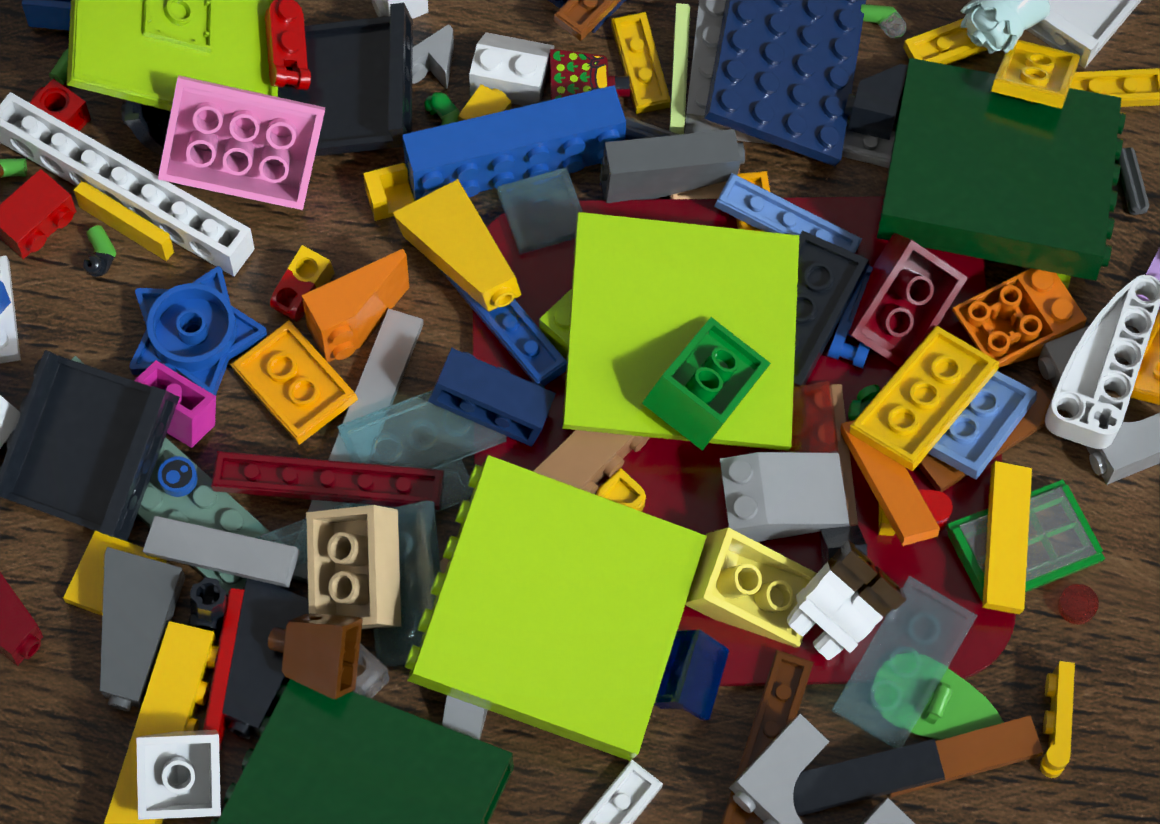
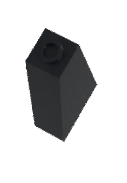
(254, 667)

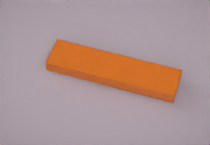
(893, 491)

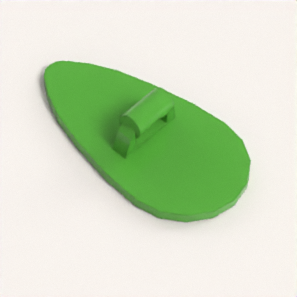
(955, 710)

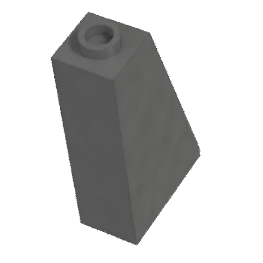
(668, 164)
(136, 612)

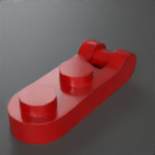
(287, 45)

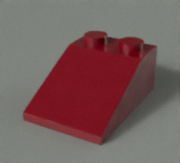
(904, 299)

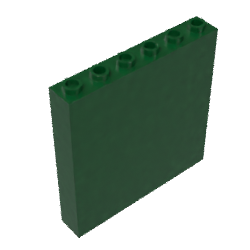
(1003, 172)
(362, 766)

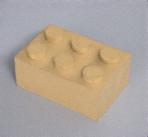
(355, 564)

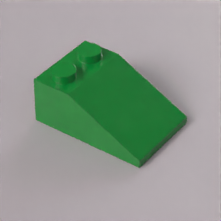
(706, 383)

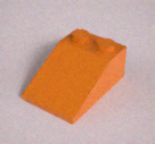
(352, 306)

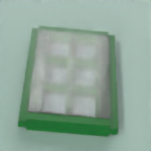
(1057, 539)

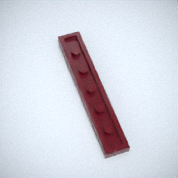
(326, 480)

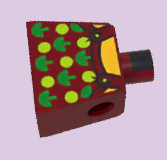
(582, 72)

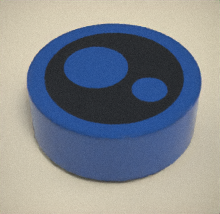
(177, 476)

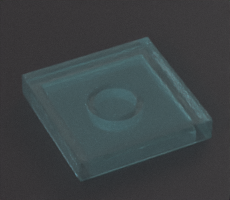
(540, 209)

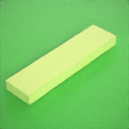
(679, 68)

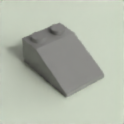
(783, 493)

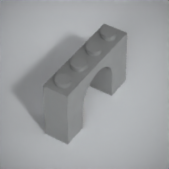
(1136, 442)
(770, 779)

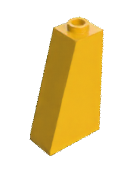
(458, 243)

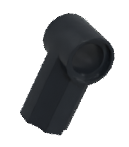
(207, 605)

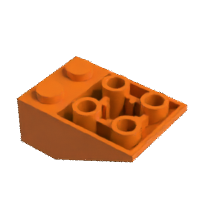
(1020, 316)

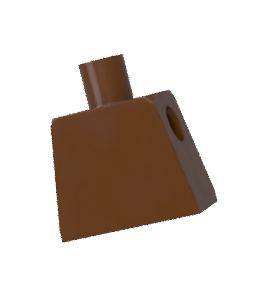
(320, 651)

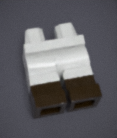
(845, 601)

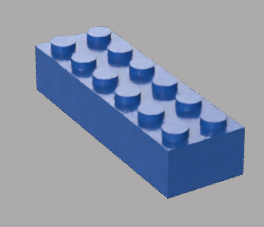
(515, 143)

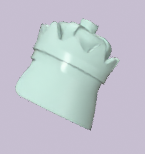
(1001, 22)

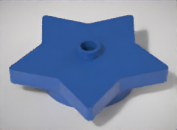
(199, 308)

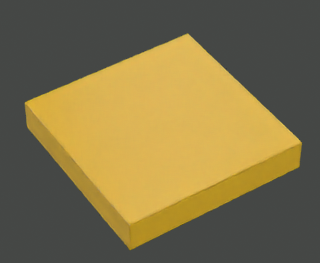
(88, 581)

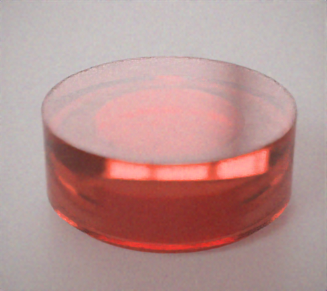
(1078, 604)

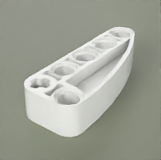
(1095, 369)

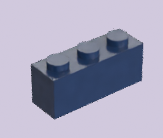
(492, 397)

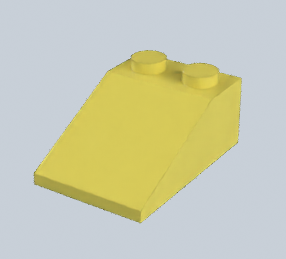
(748, 586)

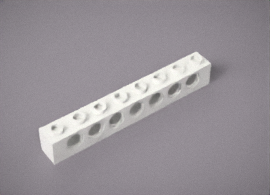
(81, 158)

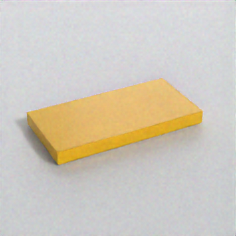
(924, 398)

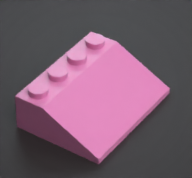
(240, 142)

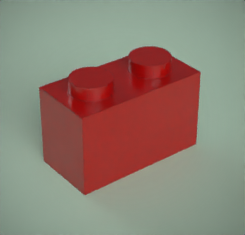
(34, 213)

